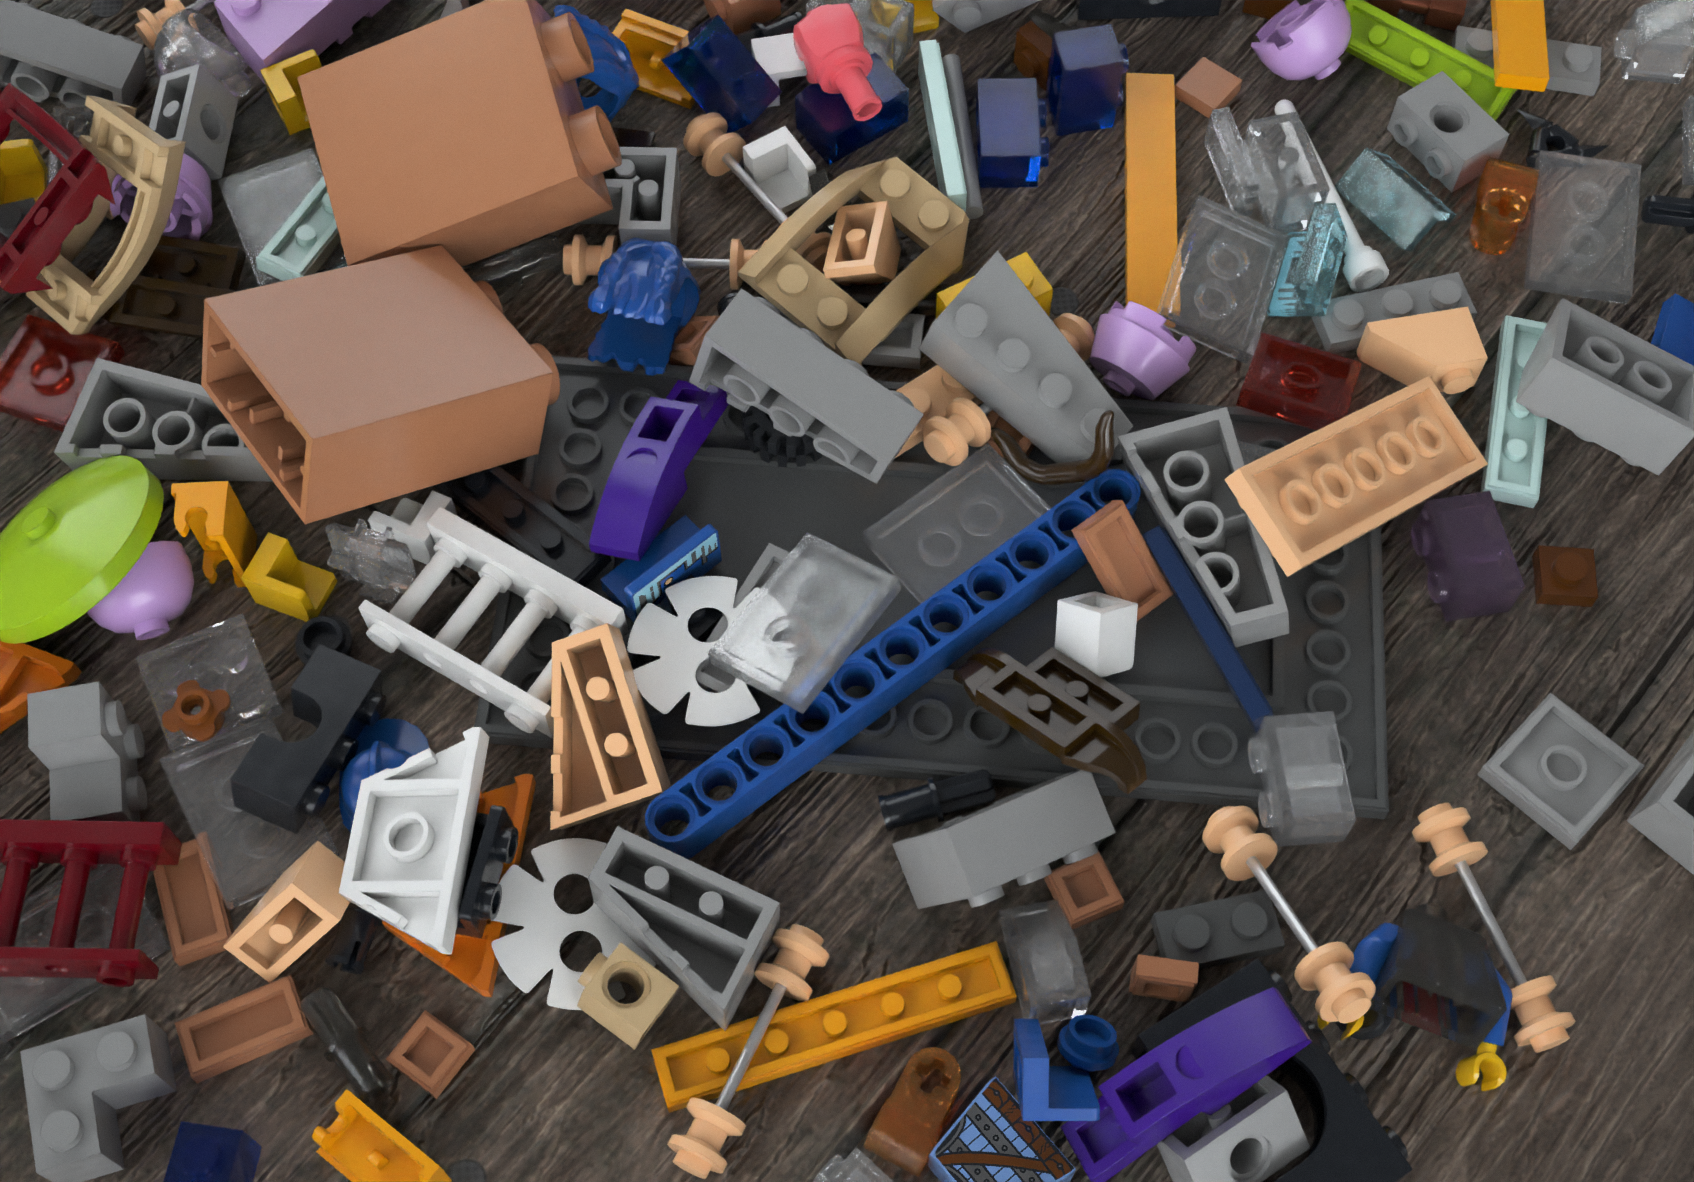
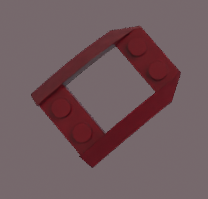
(62, 204)

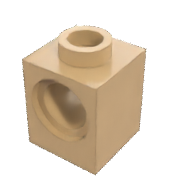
(631, 1020)

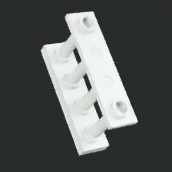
(500, 570)

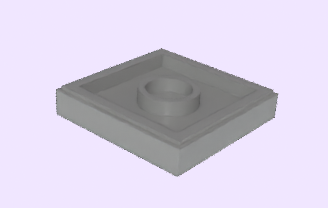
(1560, 770)

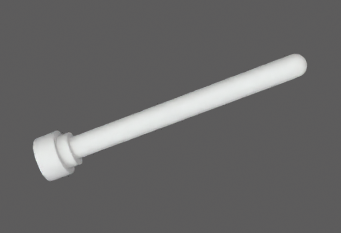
(1363, 265)

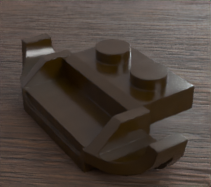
(174, 284)
(1060, 710)

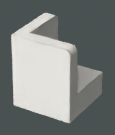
(778, 58)
(780, 168)
(410, 523)
(1097, 632)

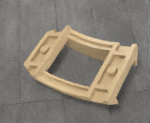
(153, 167)
(824, 307)

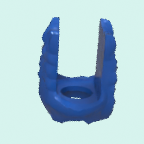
(611, 65)
(646, 303)

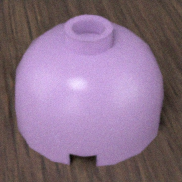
(1305, 39)
(149, 594)

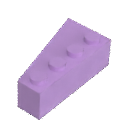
(281, 29)

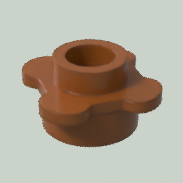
(203, 724)

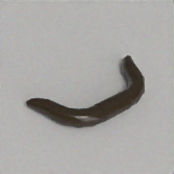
(1061, 472)

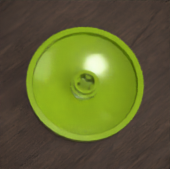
(75, 545)

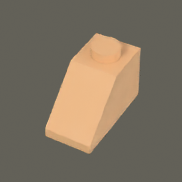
(863, 245)
(1426, 345)
(291, 914)

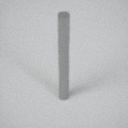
(960, 115)

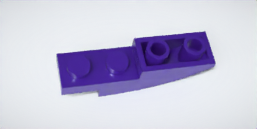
(651, 467)
(1184, 1077)

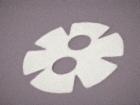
(674, 674)
(530, 903)

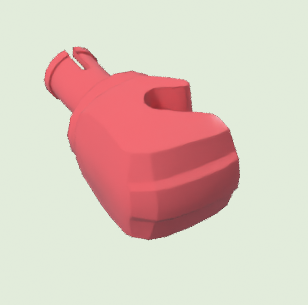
(834, 56)

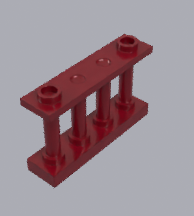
(80, 849)

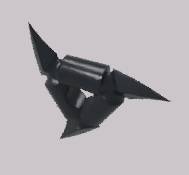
(1545, 133)

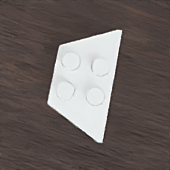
(416, 839)

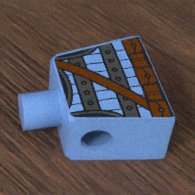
(997, 1145)

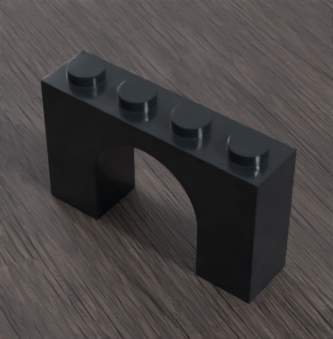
(1347, 1136)

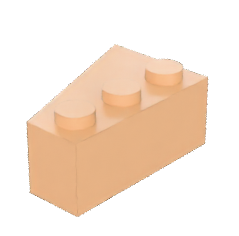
(602, 732)

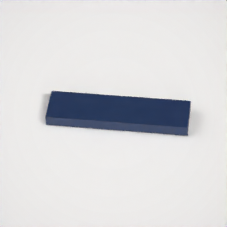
(1208, 627)

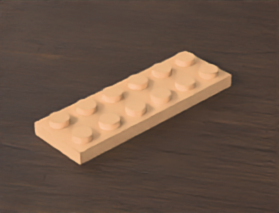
(1355, 474)

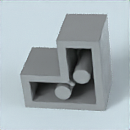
(644, 194)
(88, 753)
(79, 1086)

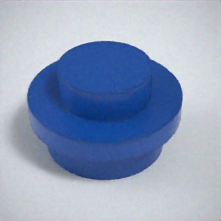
(1088, 1043)

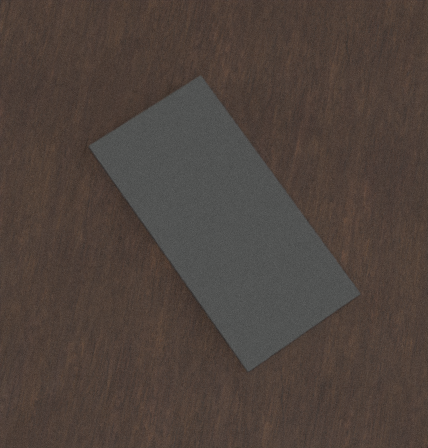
(1188, 717)

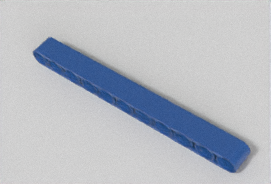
(887, 681)

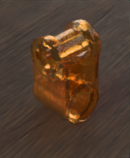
(1501, 204)
(911, 1118)

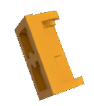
(647, 45)
(218, 525)
(370, 1149)

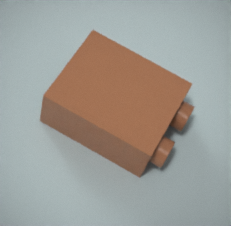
(461, 135)
(375, 380)

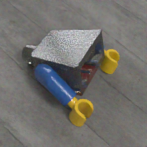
(1441, 983)

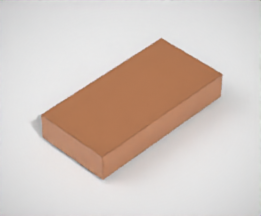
(1122, 558)
(192, 907)
(243, 1029)

